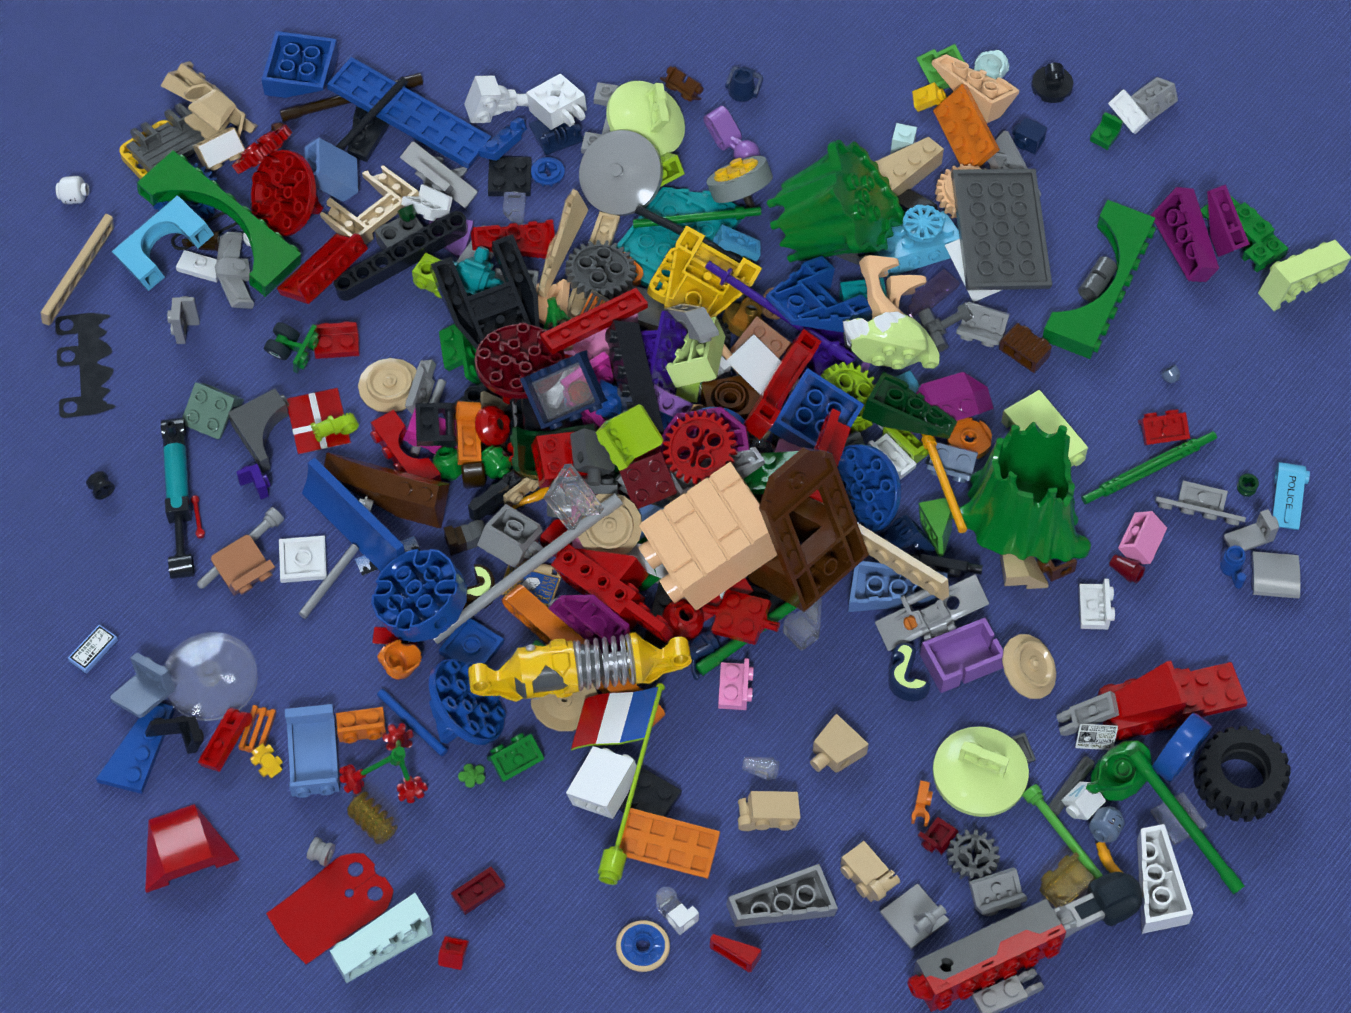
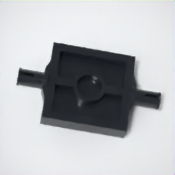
(950, 566)

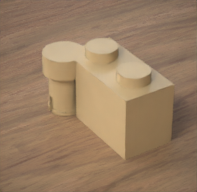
(769, 810)
(868, 872)

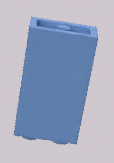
(312, 750)

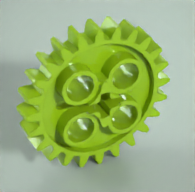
(847, 375)

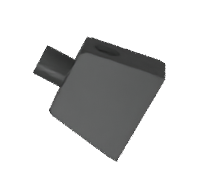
(590, 456)

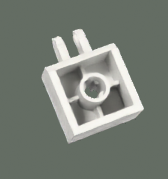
(557, 102)

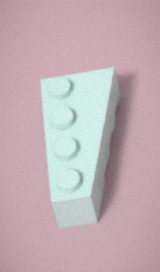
(382, 938)

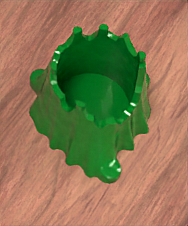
(837, 206)
(1026, 498)

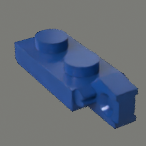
(503, 140)

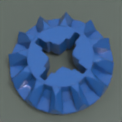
(553, 165)

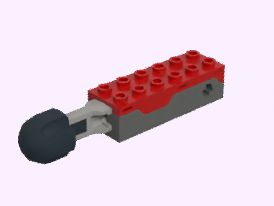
(1019, 941)

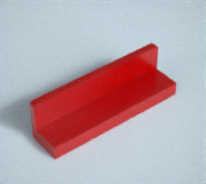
(831, 439)

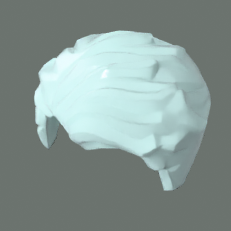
(992, 62)

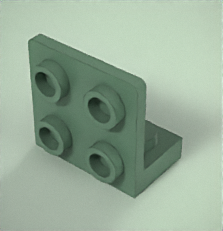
(209, 409)

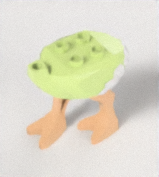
(890, 336)

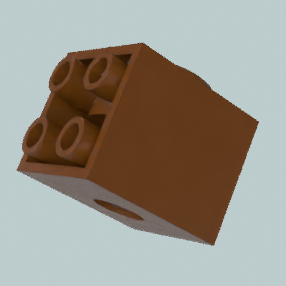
(730, 393)

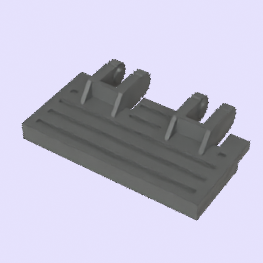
(164, 139)

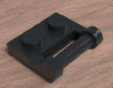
(428, 424)

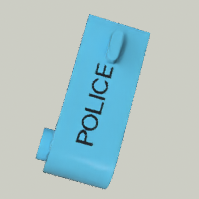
(1289, 494)

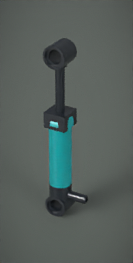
(177, 493)

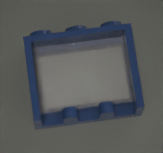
(564, 391)

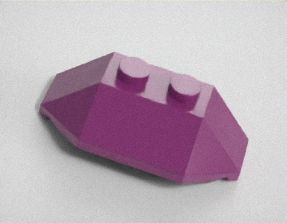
(957, 395)
(736, 427)
(590, 618)

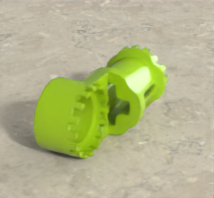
(342, 424)

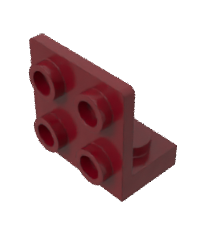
(648, 479)

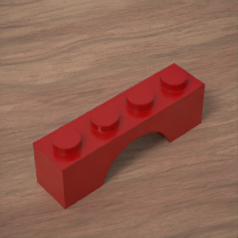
(389, 432)

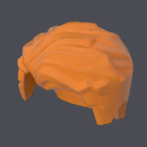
(399, 659)

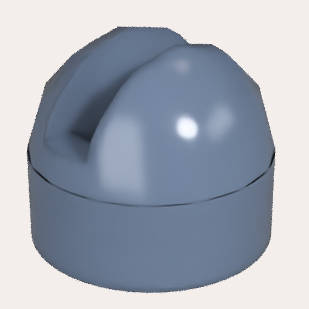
(1171, 374)

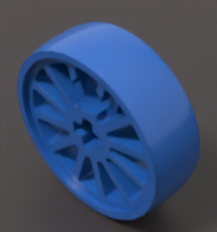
(1182, 747)

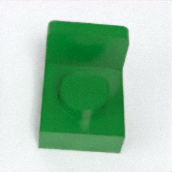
(1107, 131)

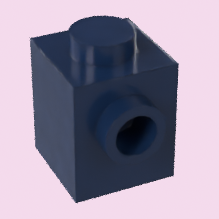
(1029, 135)

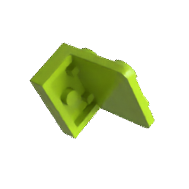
(629, 436)

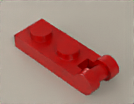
(224, 739)

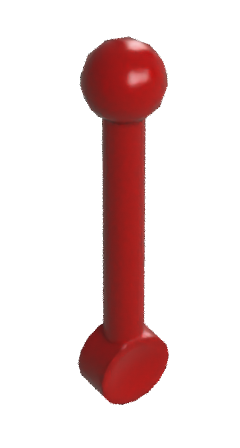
(199, 532)

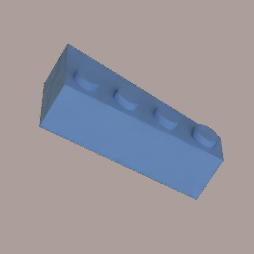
(880, 587)

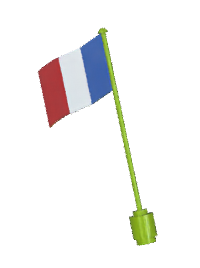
(614, 721)

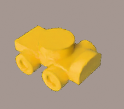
(263, 756)

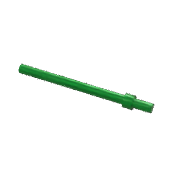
(737, 213)

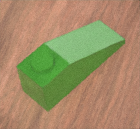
(937, 523)

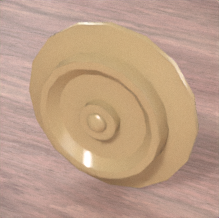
(386, 384)
(615, 532)
(1029, 666)
(561, 713)

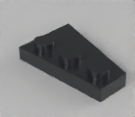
(368, 138)

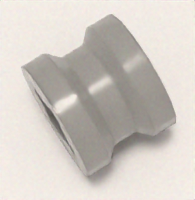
(321, 851)

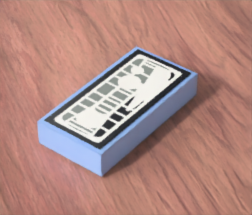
(92, 649)

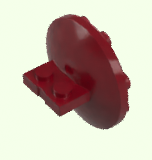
(511, 355)

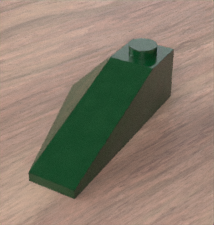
(900, 408)

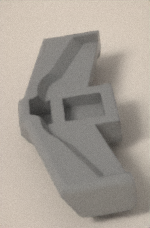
(233, 270)

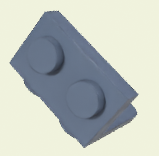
(146, 688)

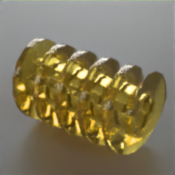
(370, 819)

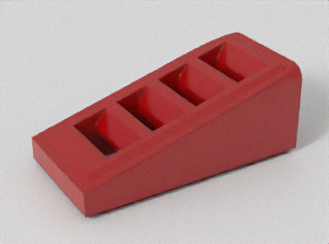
(737, 952)

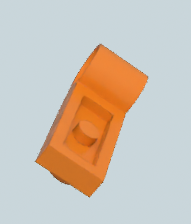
(468, 441)

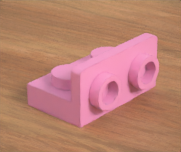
(734, 685)

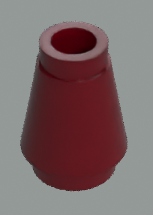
(1127, 568)

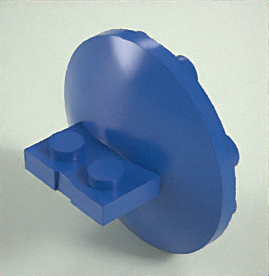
(870, 485)
(459, 710)

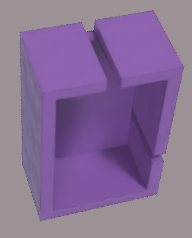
(962, 655)

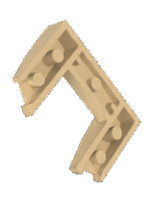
(389, 186)

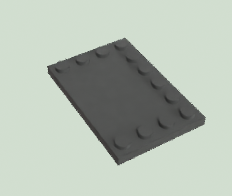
(1001, 229)

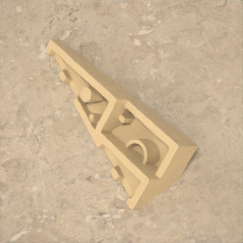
(185, 77)
(570, 222)
(1022, 572)

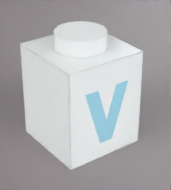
(1081, 803)

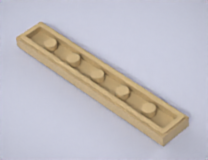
(77, 270)

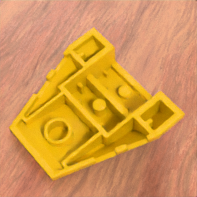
(697, 286)

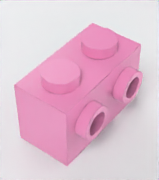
(1142, 537)

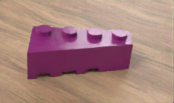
(1186, 234)

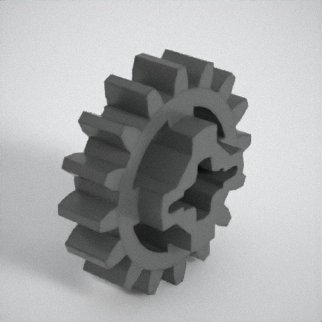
(983, 857)

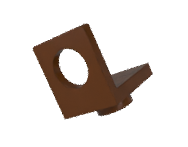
(1055, 572)

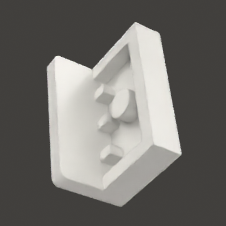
(429, 203)
(902, 461)
(1095, 605)

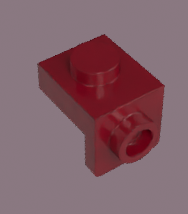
(938, 836)

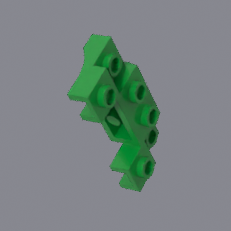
(1264, 245)

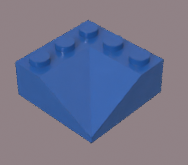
(298, 64)
(808, 407)

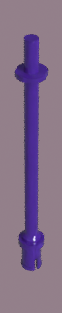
(833, 348)

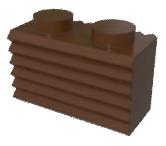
(1025, 347)

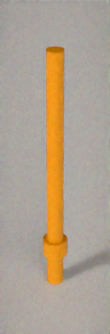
(930, 444)

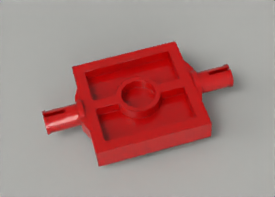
(741, 617)

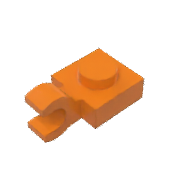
(923, 798)

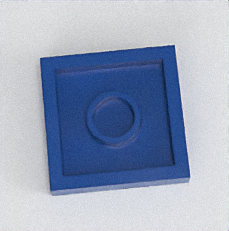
(472, 643)

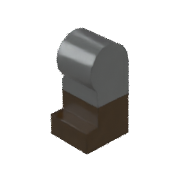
(463, 537)

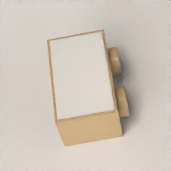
(219, 148)

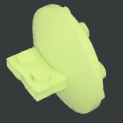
(649, 112)
(980, 771)

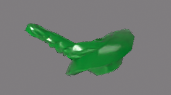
(1116, 775)

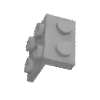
(986, 325)

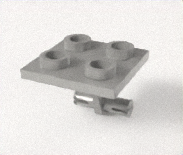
(914, 916)

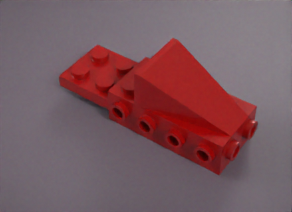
(614, 582)
(1171, 695)

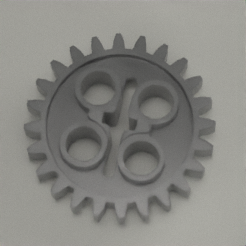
(600, 269)

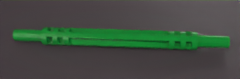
(1149, 467)

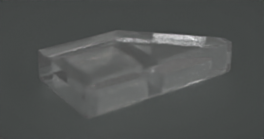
(514, 207)

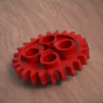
(257, 152)
(680, 441)

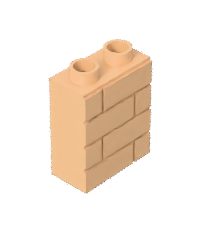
(708, 538)

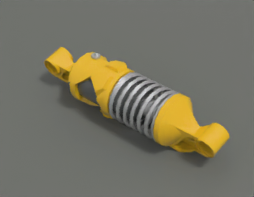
(569, 666)

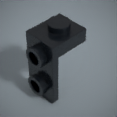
(187, 726)

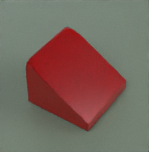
(452, 952)

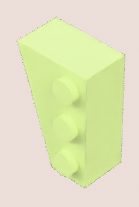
(697, 360)

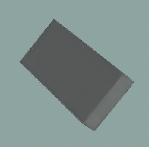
(1023, 743)

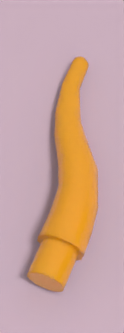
(534, 497)
(1106, 858)

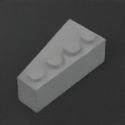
(784, 899)

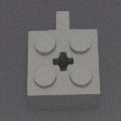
(511, 536)

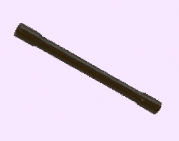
(298, 111)

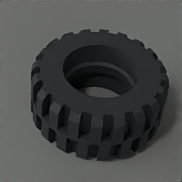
(1250, 747)

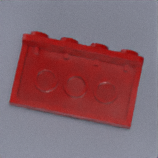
(323, 268)

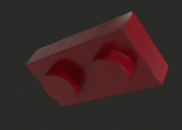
(478, 890)

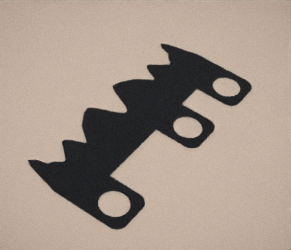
(87, 354)

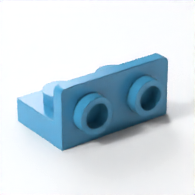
(738, 243)

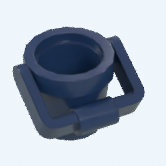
(741, 83)

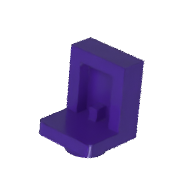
(253, 474)

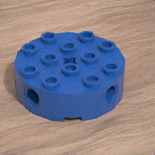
(419, 595)

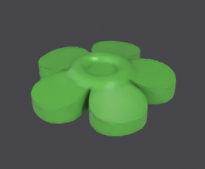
(472, 775)

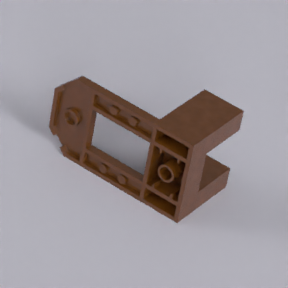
(828, 531)

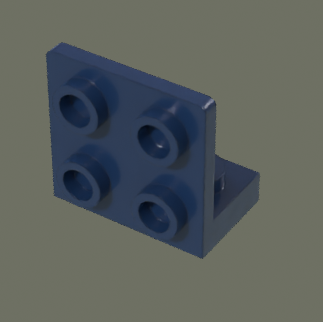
(907, 532)

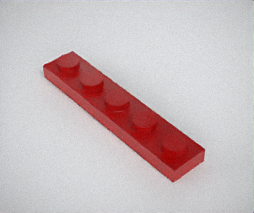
(594, 321)

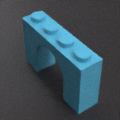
(172, 218)

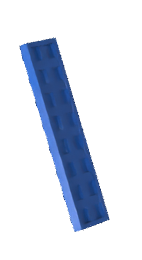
(410, 113)

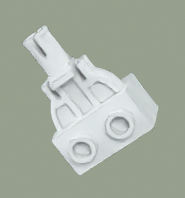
(490, 99)

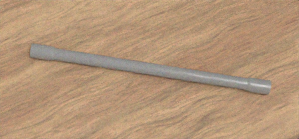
(526, 568)

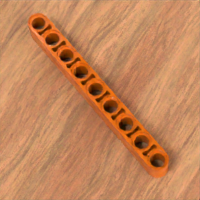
(548, 627)

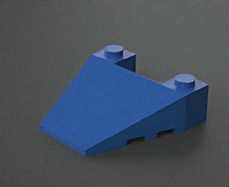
(808, 304)

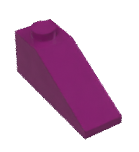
(1224, 222)

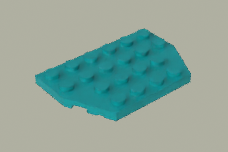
(652, 243)

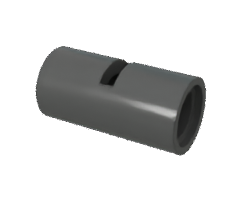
(1097, 279)

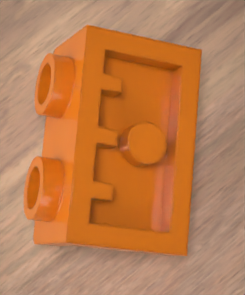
(360, 725)

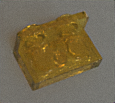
(1066, 881)

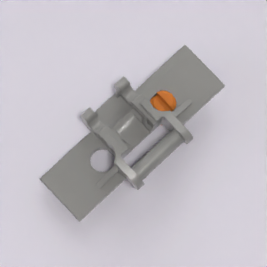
(934, 620)

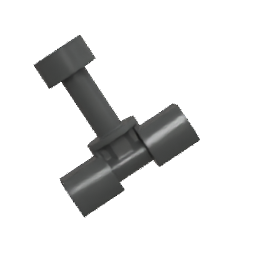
(938, 328)

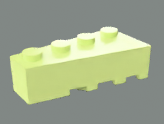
(1303, 273)

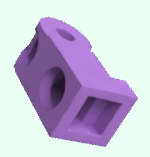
(671, 403)

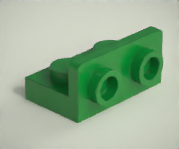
(515, 757)

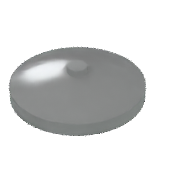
(620, 172)

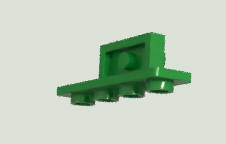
(458, 352)

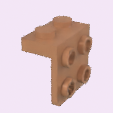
(242, 565)

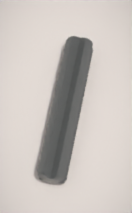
(1077, 775)

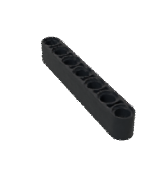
(397, 264)

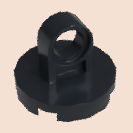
(1052, 83)

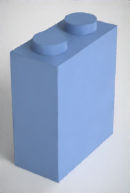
(333, 169)

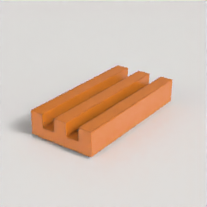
(262, 713)

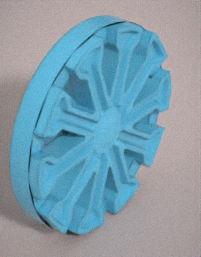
(923, 223)

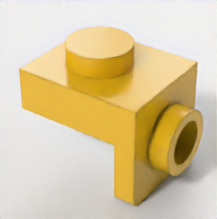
(928, 96)

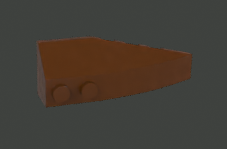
(392, 490)

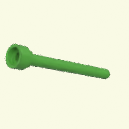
(1034, 796)

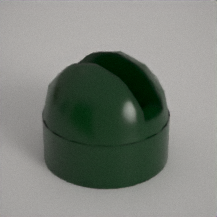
(407, 213)

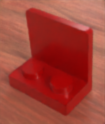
(550, 456)

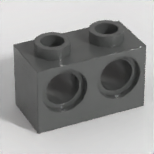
(396, 232)

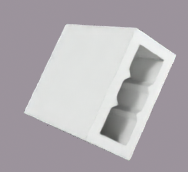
(602, 782)

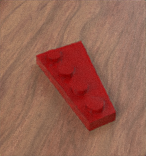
(531, 238)

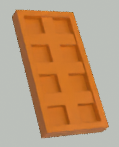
(966, 128)
(669, 843)

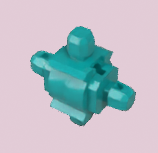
(477, 273)

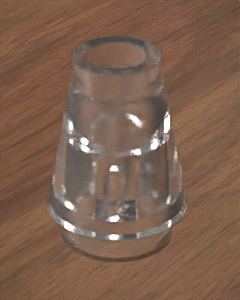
(762, 767)

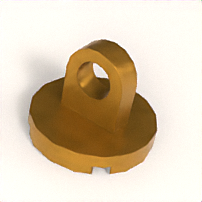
(740, 316)

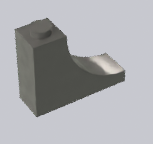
(255, 422)

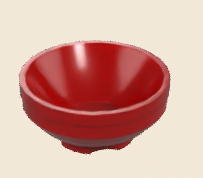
(487, 426)
(682, 628)

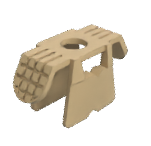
(211, 111)

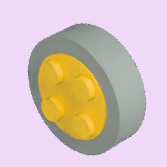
(740, 180)

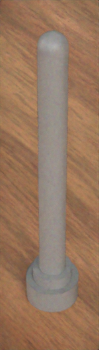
(271, 519)

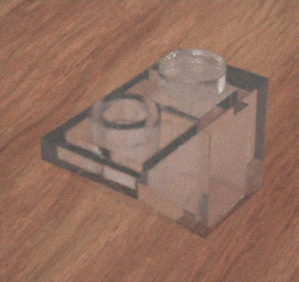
(804, 627)

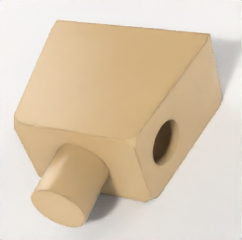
(837, 746)

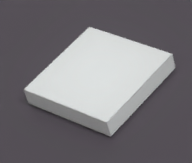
(302, 559)

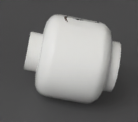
(72, 190)

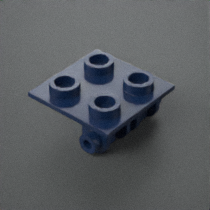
(557, 138)

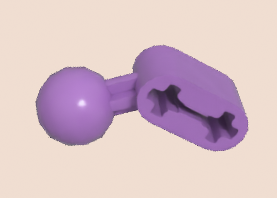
(727, 134)

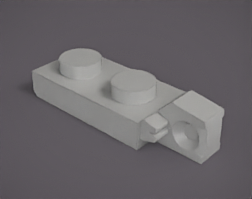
(421, 385)

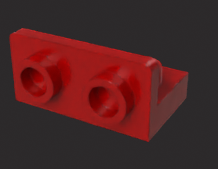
(337, 340)
(1165, 428)

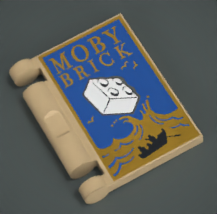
(538, 582)

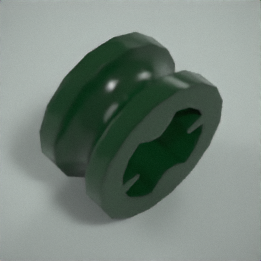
(1245, 479)

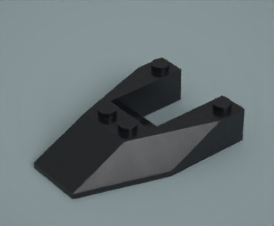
(495, 307)

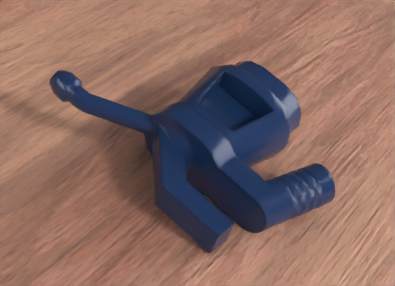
(700, 646)

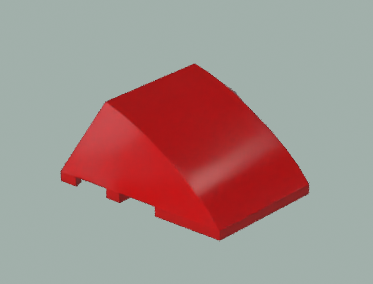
(182, 845)

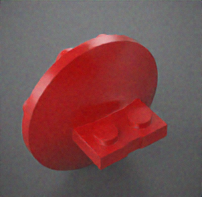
(284, 192)

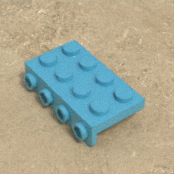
(917, 254)

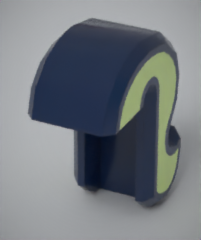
(899, 680)

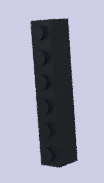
(632, 369)

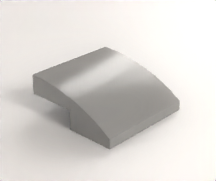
(1275, 574)

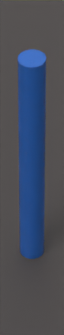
(412, 722)

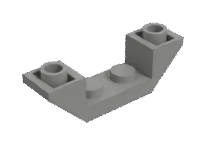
(696, 320)

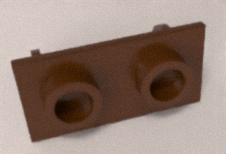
(675, 81)

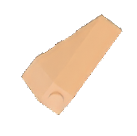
(990, 94)

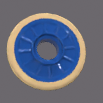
(645, 960)

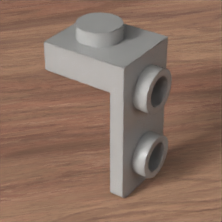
(1256, 534)

